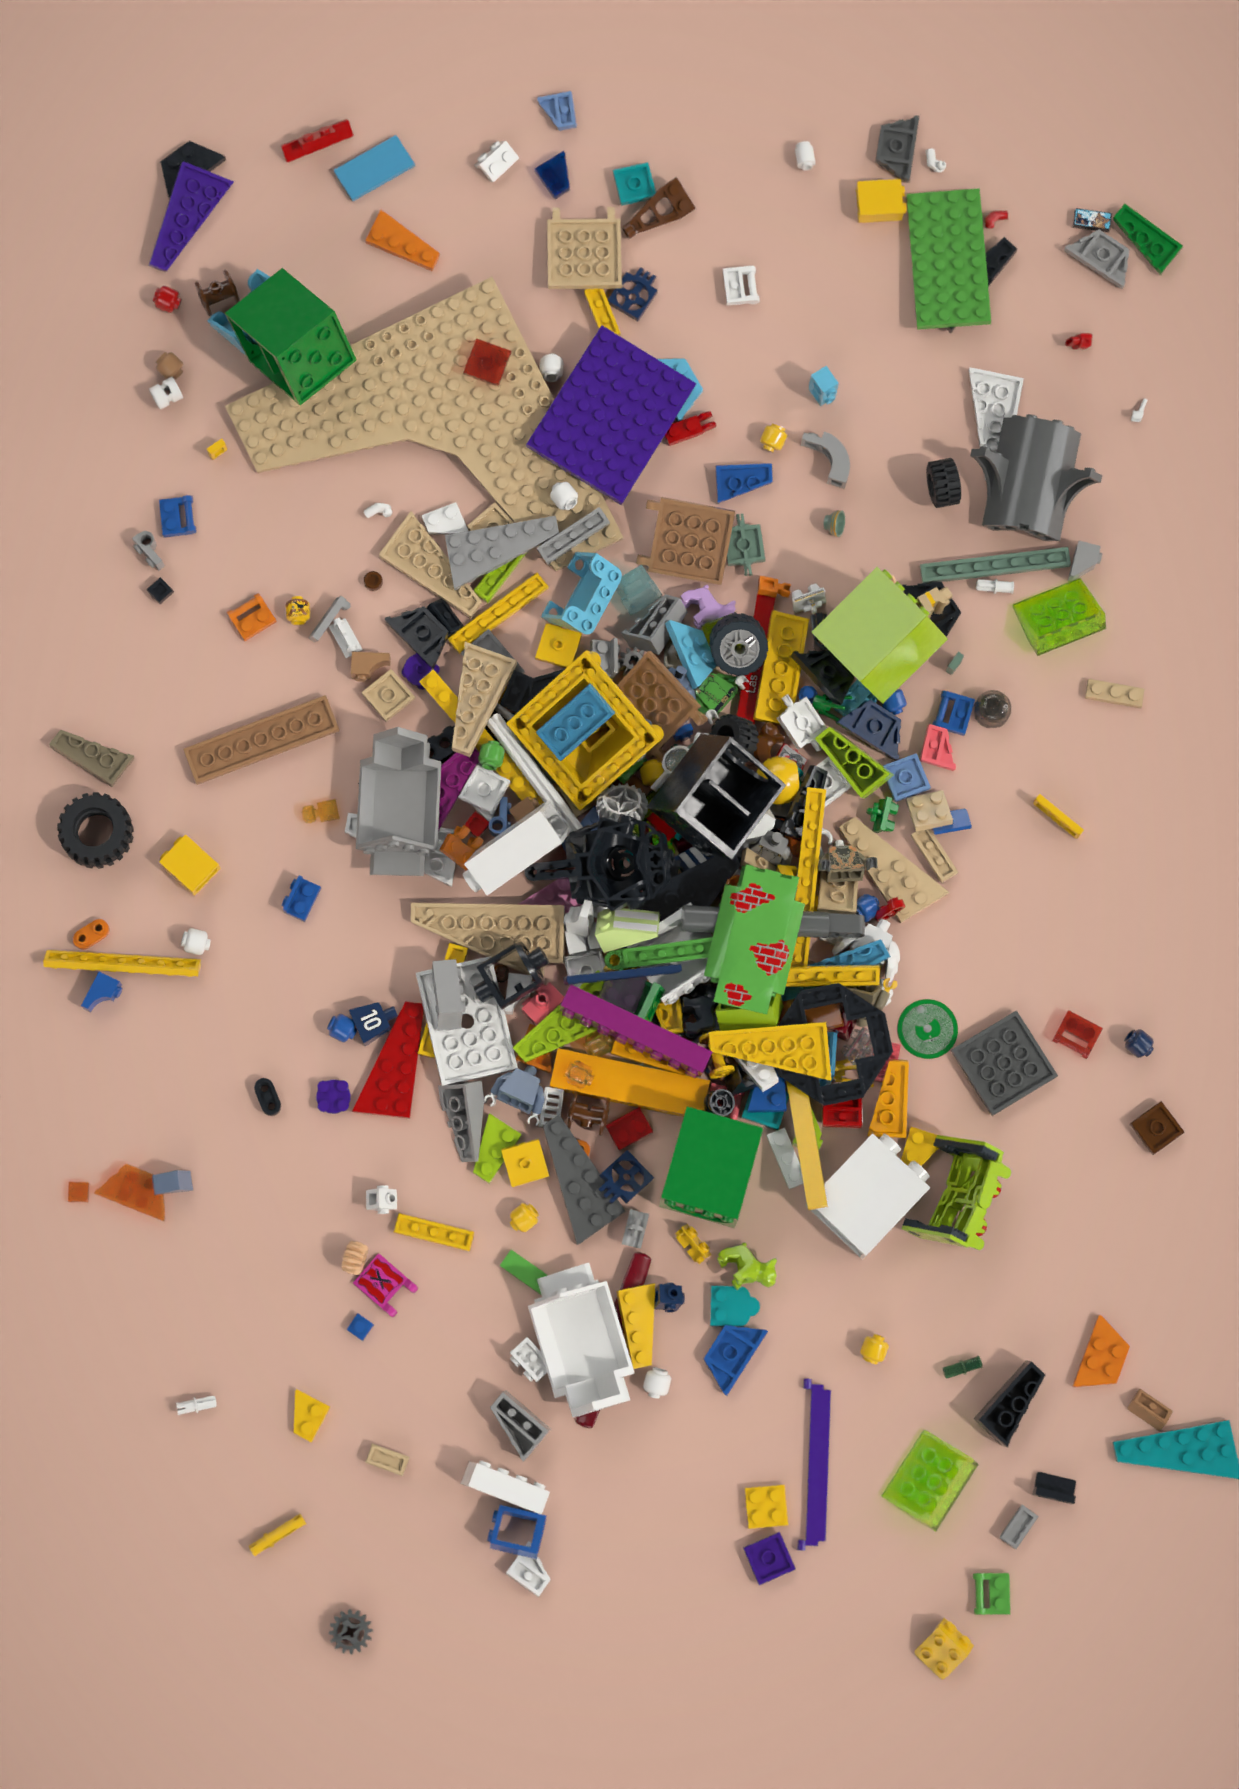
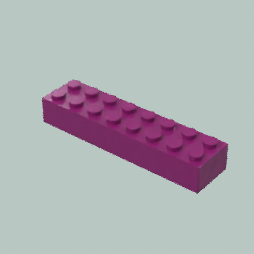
(635, 1031)

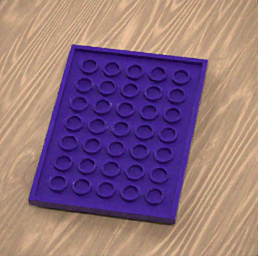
(611, 415)

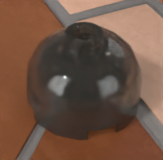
(992, 709)

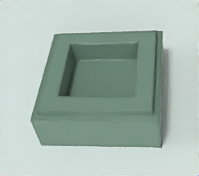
(955, 663)

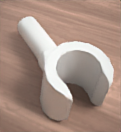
(1137, 415)

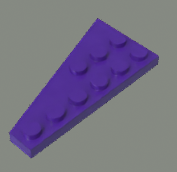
(190, 204)

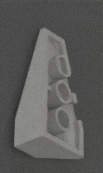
(465, 1111)

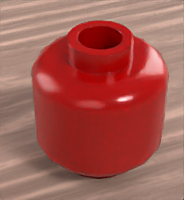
(167, 299)

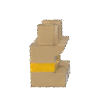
(934, 600)

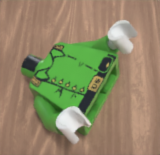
(717, 692)

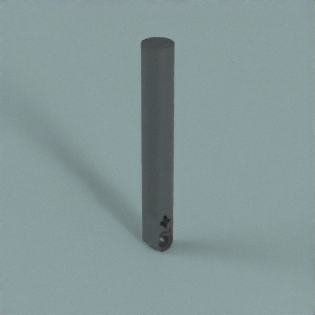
(813, 923)

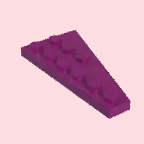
(453, 779)

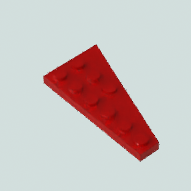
(393, 1077)

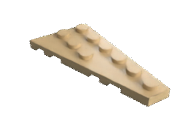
(422, 560)
(895, 873)

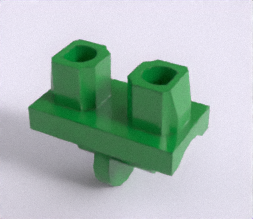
(880, 814)

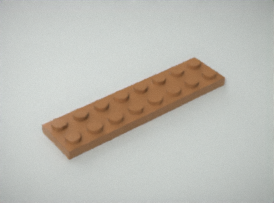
(261, 740)

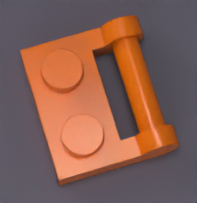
(254, 622)

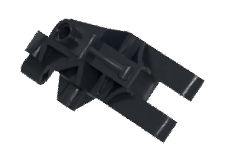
(592, 857)

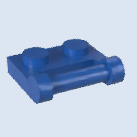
(171, 516)
(960, 713)

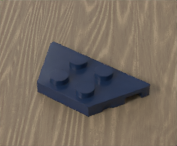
(875, 727)

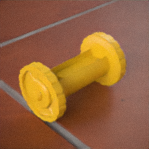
(721, 1069)

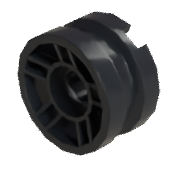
(724, 1097)

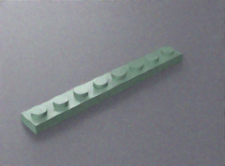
(995, 565)

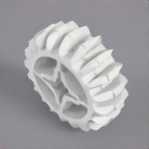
(622, 800)

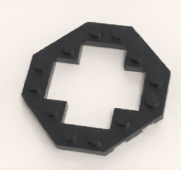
(867, 1067)

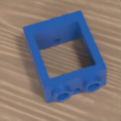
(531, 1552)

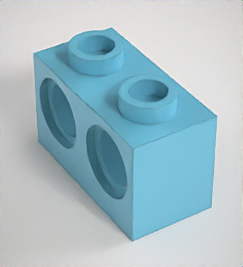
(823, 386)

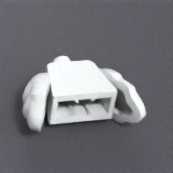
(872, 934)

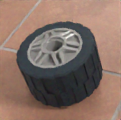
(736, 630)

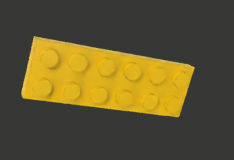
(779, 671)

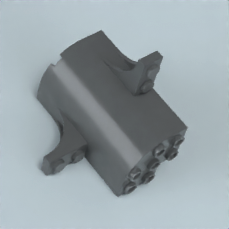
(1032, 476)

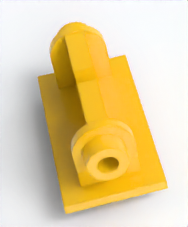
(689, 1237)

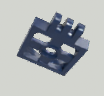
(641, 283)
(615, 1187)

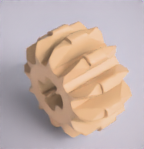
(354, 1257)

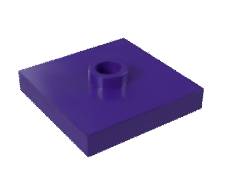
(769, 1558)

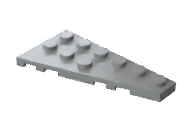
(492, 547)

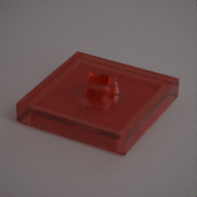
(487, 362)

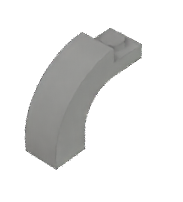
(835, 452)

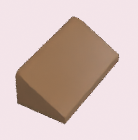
(1149, 1410)

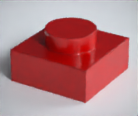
(477, 824)

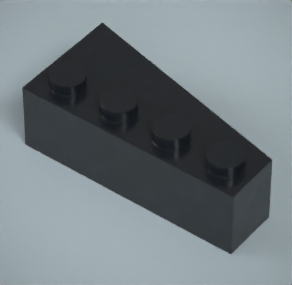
(1006, 1408)

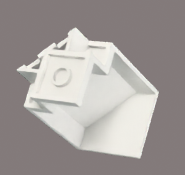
(581, 1340)

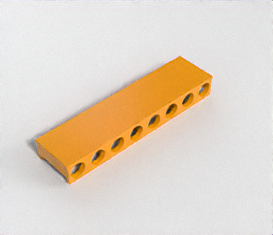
(633, 1084)

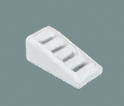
(554, 1091)

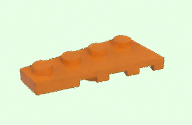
(399, 241)

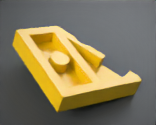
(918, 1146)

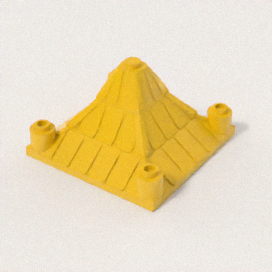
(606, 751)

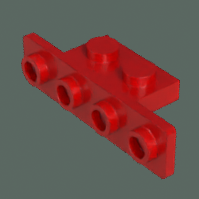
(317, 140)

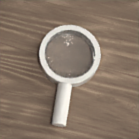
(669, 763)

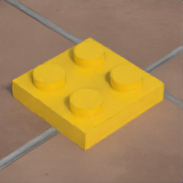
(766, 1506)

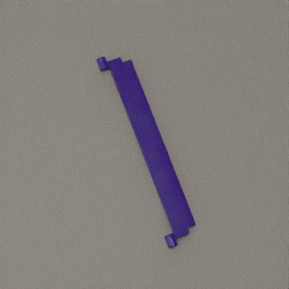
(817, 1465)

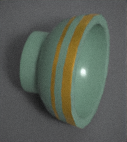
(835, 523)

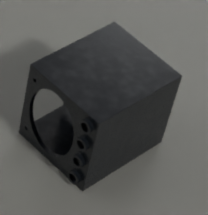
(715, 797)

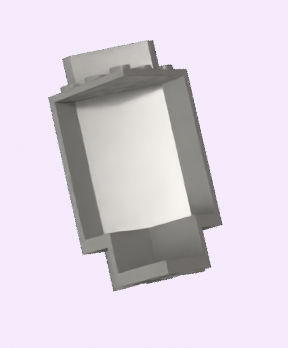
(398, 803)

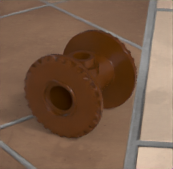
(217, 292)
(586, 1116)

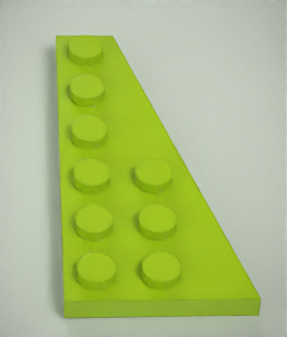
(555, 1030)

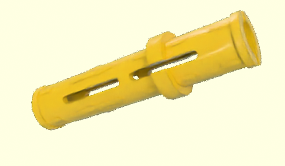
(268, 1540)

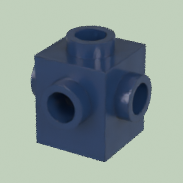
(668, 1297)

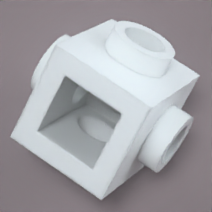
(385, 1198)

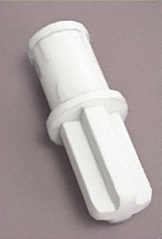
(995, 586)
(196, 1405)

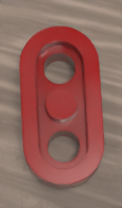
(887, 911)

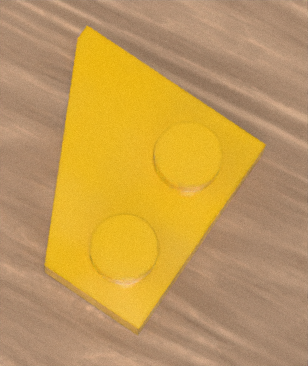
(308, 1415)

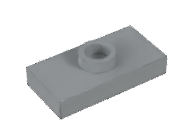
(1018, 1526)

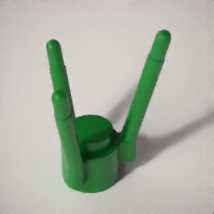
(824, 704)

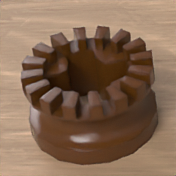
(500, 966)

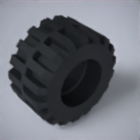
(943, 482)
(741, 730)

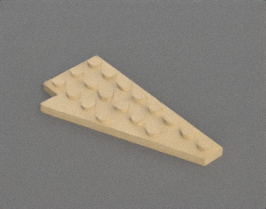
(497, 926)

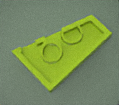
(495, 1137)

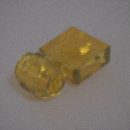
(326, 810)

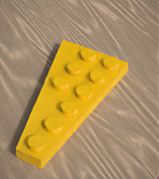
(788, 1047)

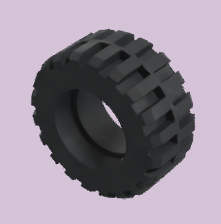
(85, 808)

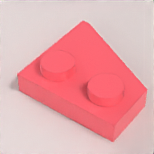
(936, 748)

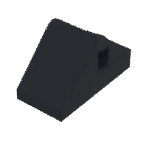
(738, 1082)

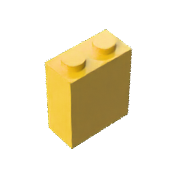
(880, 200)
(189, 864)

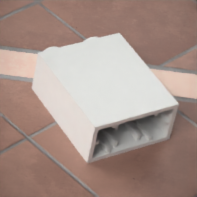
(516, 848)
(871, 1194)

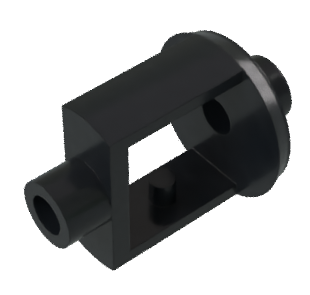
(532, 960)

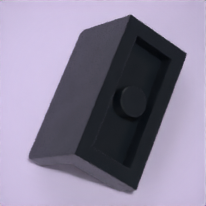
(1054, 1488)

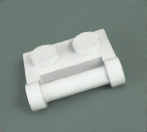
(735, 288)

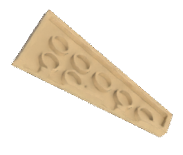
(480, 689)

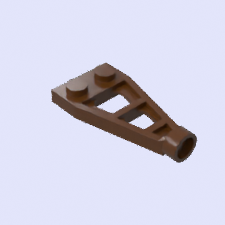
(677, 198)

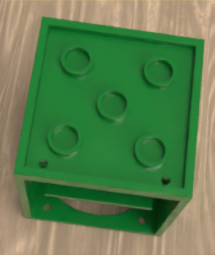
(296, 336)
(711, 1167)

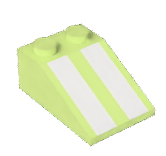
(625, 927)

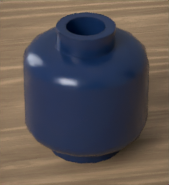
(1139, 1043)

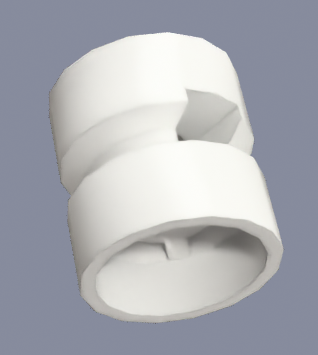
(159, 395)

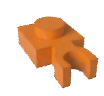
(770, 587)

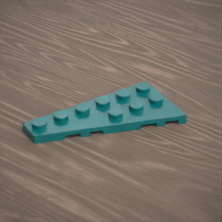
(1196, 1449)

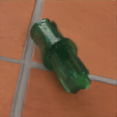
(962, 1367)

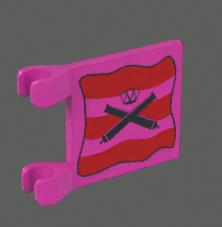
(381, 1282)

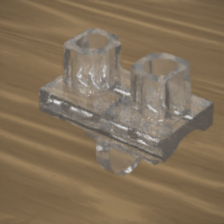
(859, 1047)

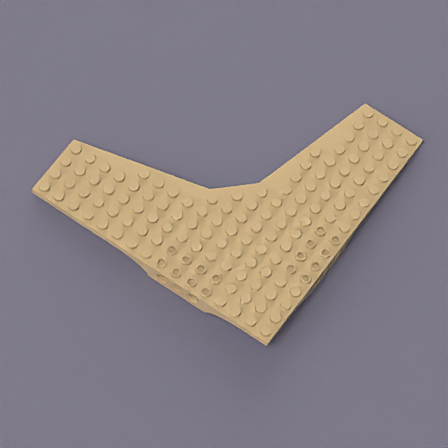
(415, 390)

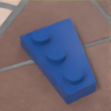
(741, 479)
(770, 1100)

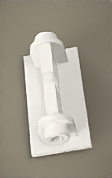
(345, 637)

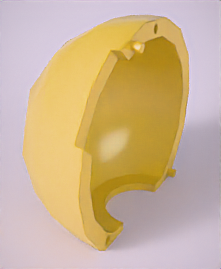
(787, 772)

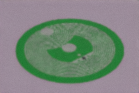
(927, 1029)

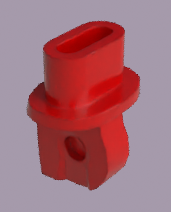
(1081, 341)

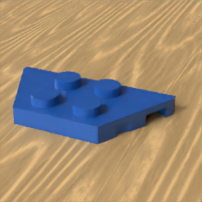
(732, 1353)

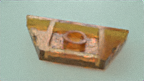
(134, 1190)

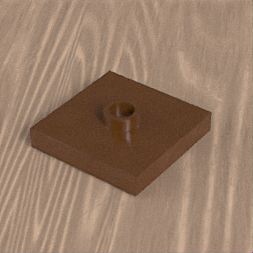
(1157, 1128)

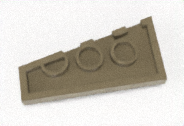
(96, 759)

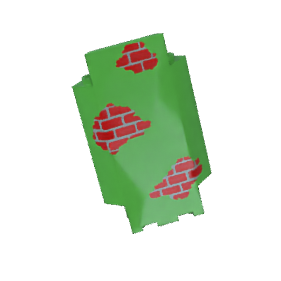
(754, 939)

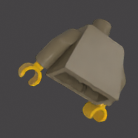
(873, 995)

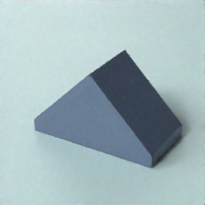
(172, 1182)

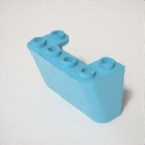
(590, 596)

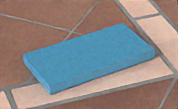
(374, 168)
(575, 722)

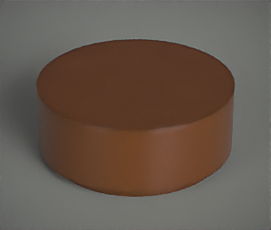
(373, 581)

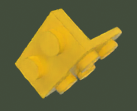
(944, 1649)

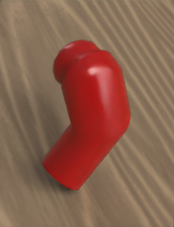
(993, 217)

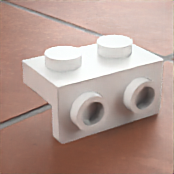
(497, 160)
(530, 1359)

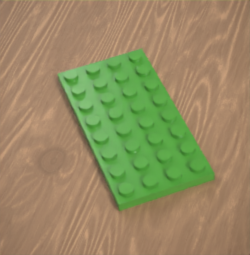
(948, 259)

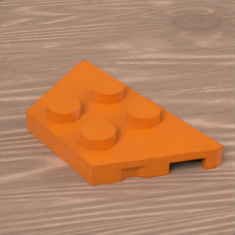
(1102, 1356)

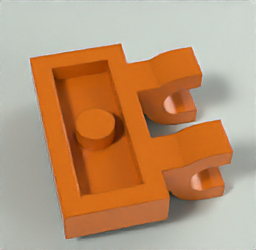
(456, 849)

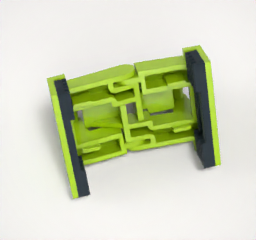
(962, 1191)

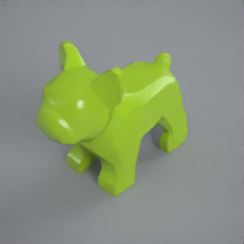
(748, 1266)

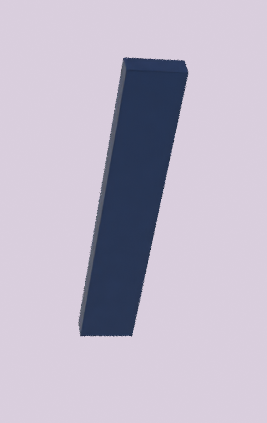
(622, 974)

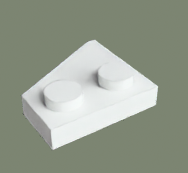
(529, 1573)

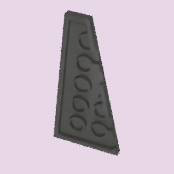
(579, 1182)

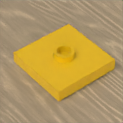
(558, 646)
(525, 1162)

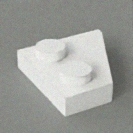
(445, 521)

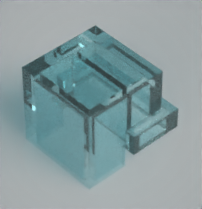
(637, 590)

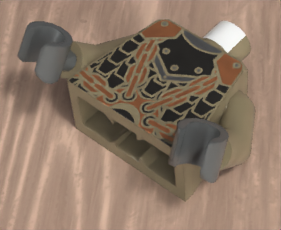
(845, 863)

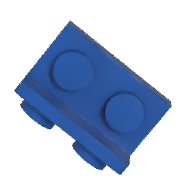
(301, 898)

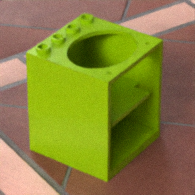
(880, 634)

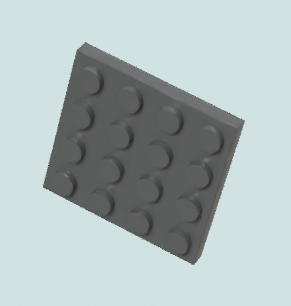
(1004, 1063)

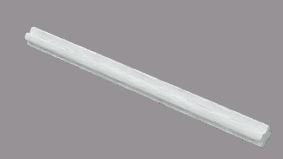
(531, 770)

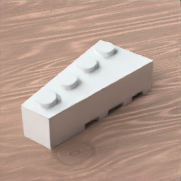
(505, 1487)

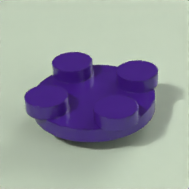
(417, 669)
(333, 1096)

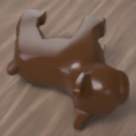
(767, 738)

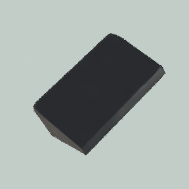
(445, 616)

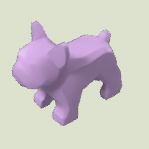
(708, 606)

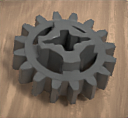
(347, 1622)

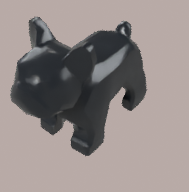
(702, 1008)

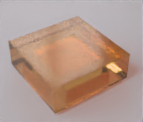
(78, 1192)

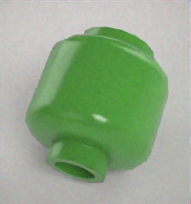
(491, 755)

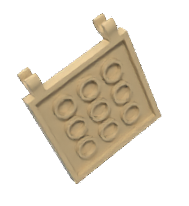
(584, 252)

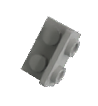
(609, 655)

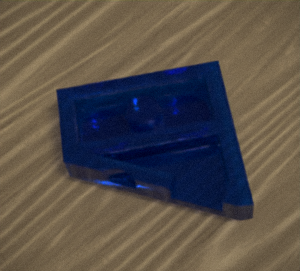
(554, 175)

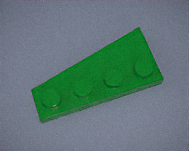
(1149, 239)

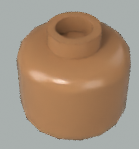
(169, 365)

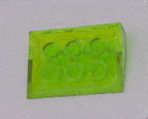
(1060, 616)
(930, 1480)

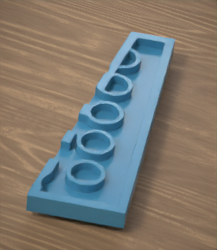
(864, 955)

